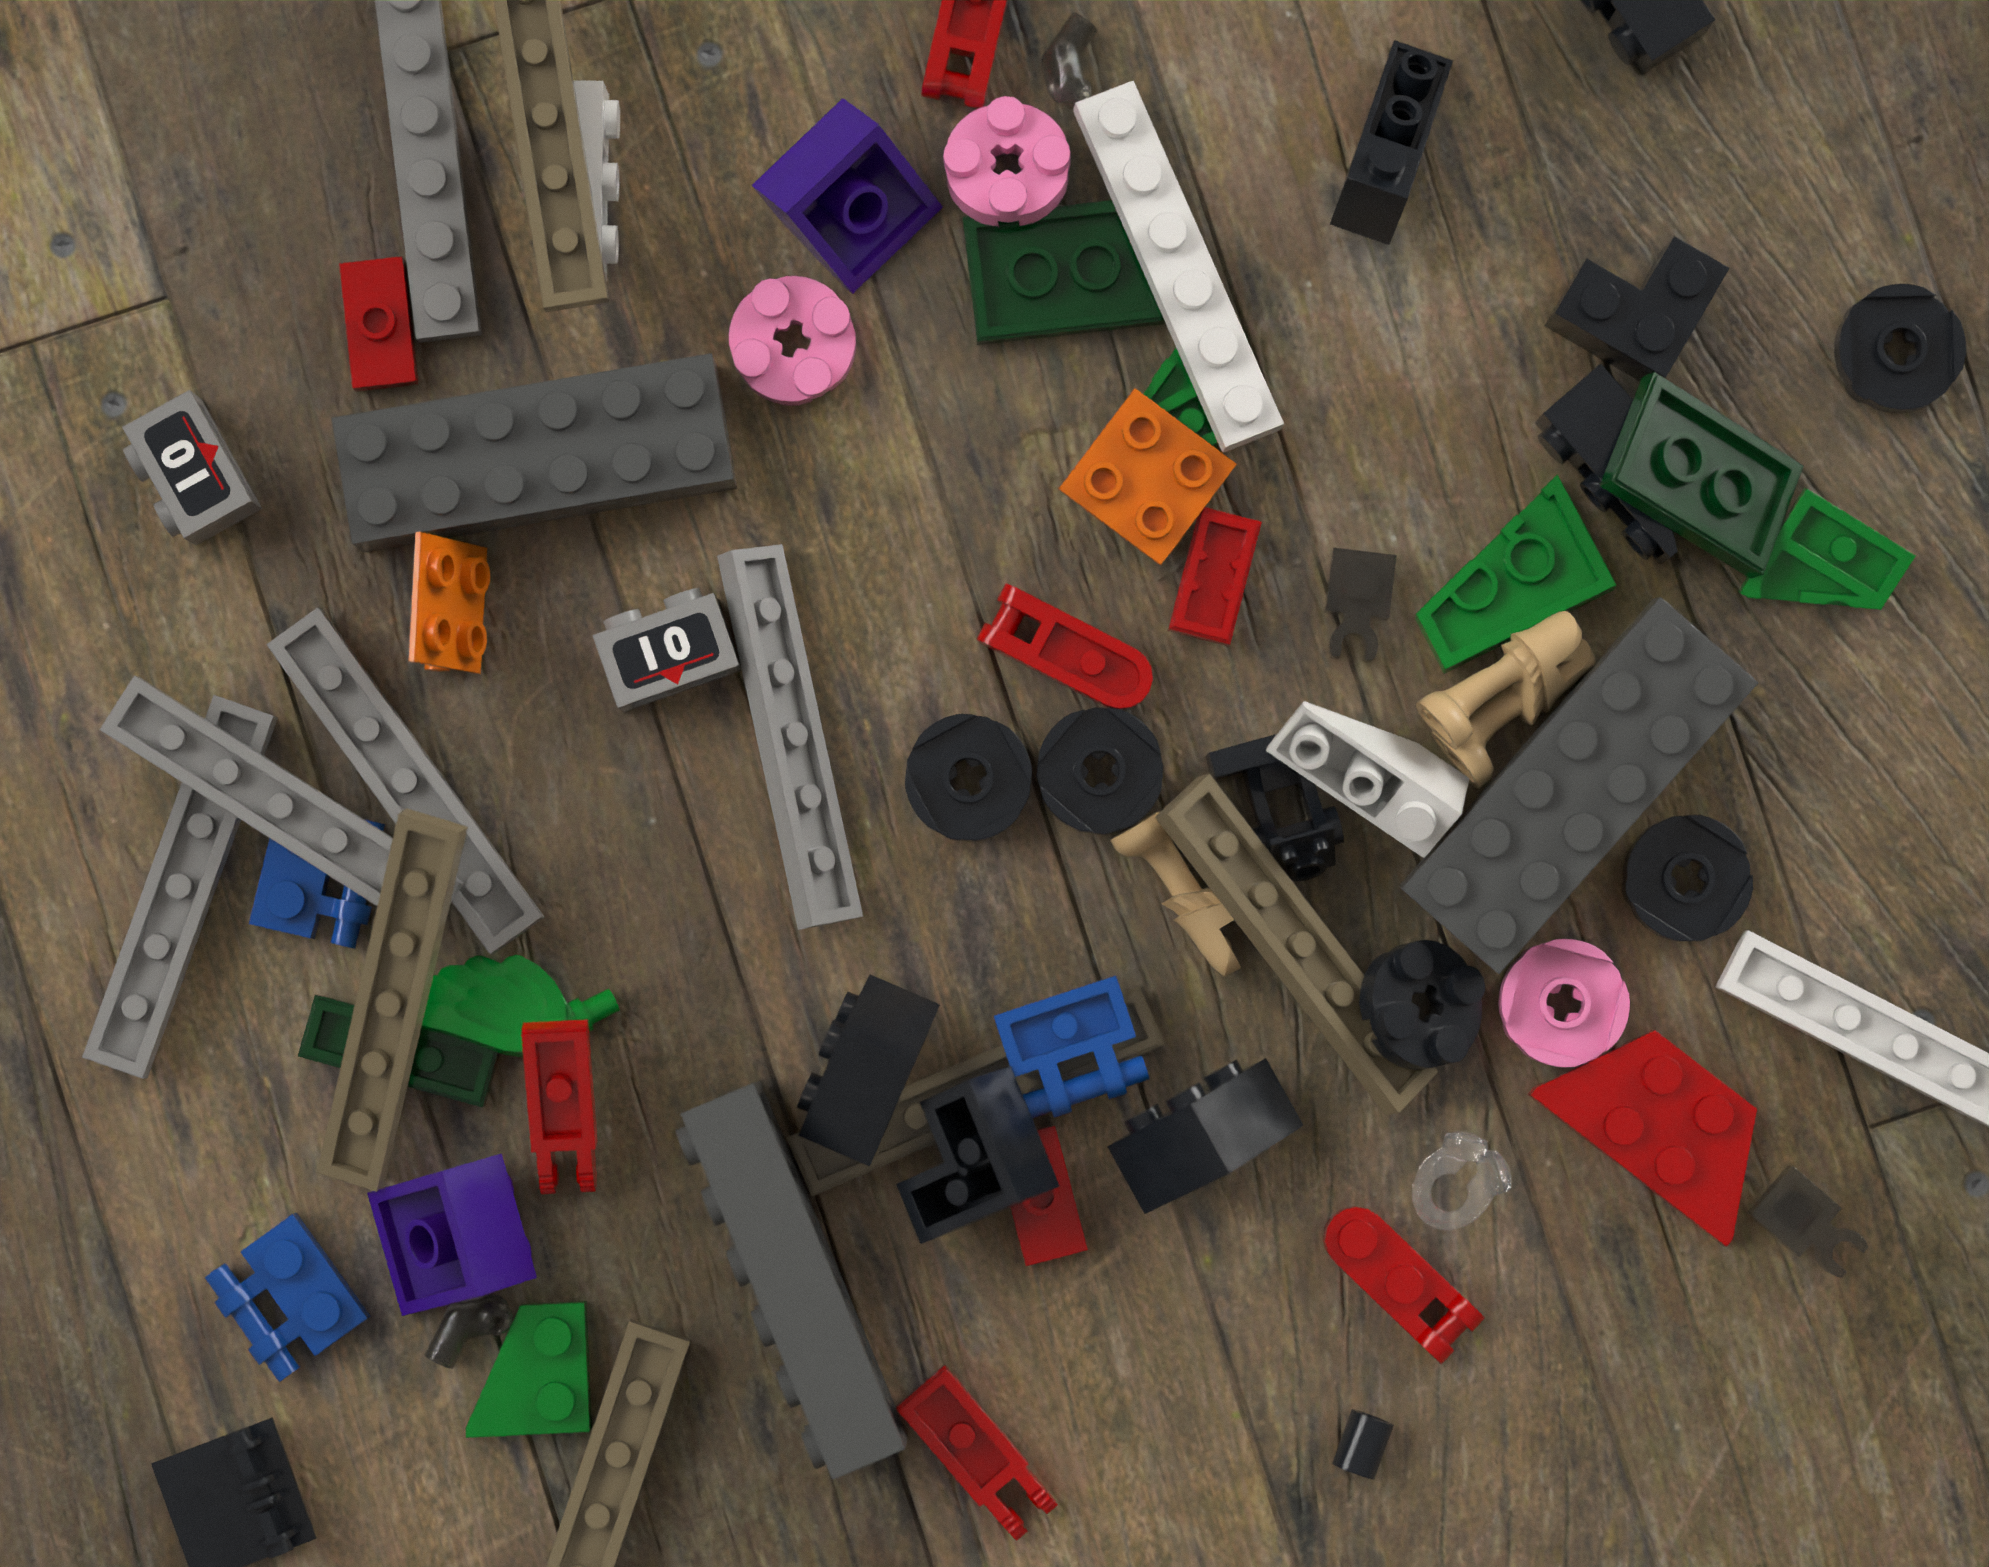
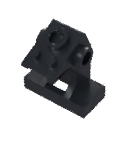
(1299, 848)

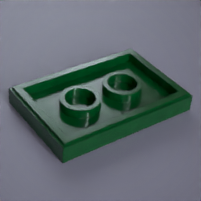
(1056, 276)
(1702, 475)

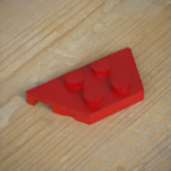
(1662, 1125)

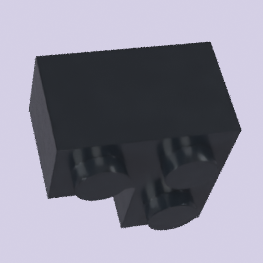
(1641, 326)
(869, 1062)
(1203, 1133)
(987, 1153)

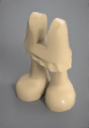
(1528, 680)
(1197, 908)

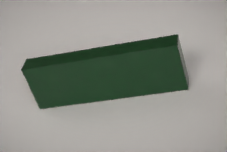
(440, 1061)

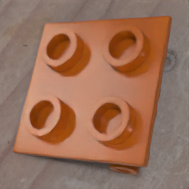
(1147, 476)
(448, 604)

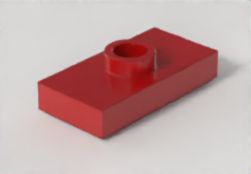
(378, 324)
(1214, 576)
(1050, 1222)

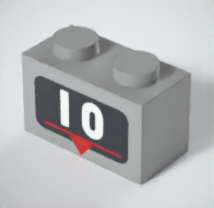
(189, 468)
(666, 649)

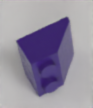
(848, 194)
(452, 1235)

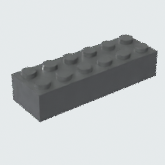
(534, 452)
(1578, 784)
(794, 1279)

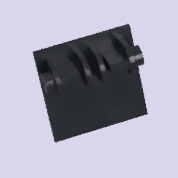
(234, 1499)

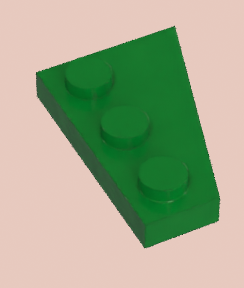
(1524, 575)

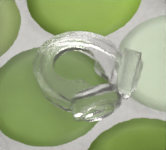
(1491, 1179)

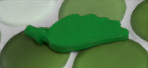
(492, 1000)

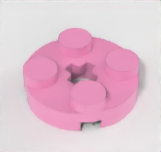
(1000, 129)
(810, 372)
(1582, 1034)

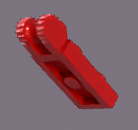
(560, 1099)
(972, 1447)

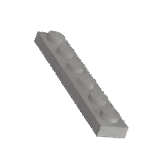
(428, 169)
(790, 736)
(400, 770)
(252, 787)
(171, 912)

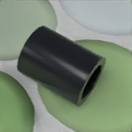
(1362, 1444)

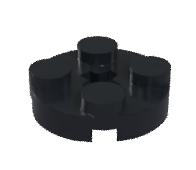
(1873, 375)
(1100, 733)
(979, 743)
(1723, 870)
(1454, 1004)

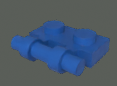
(294, 898)
(1065, 1028)
(302, 1284)

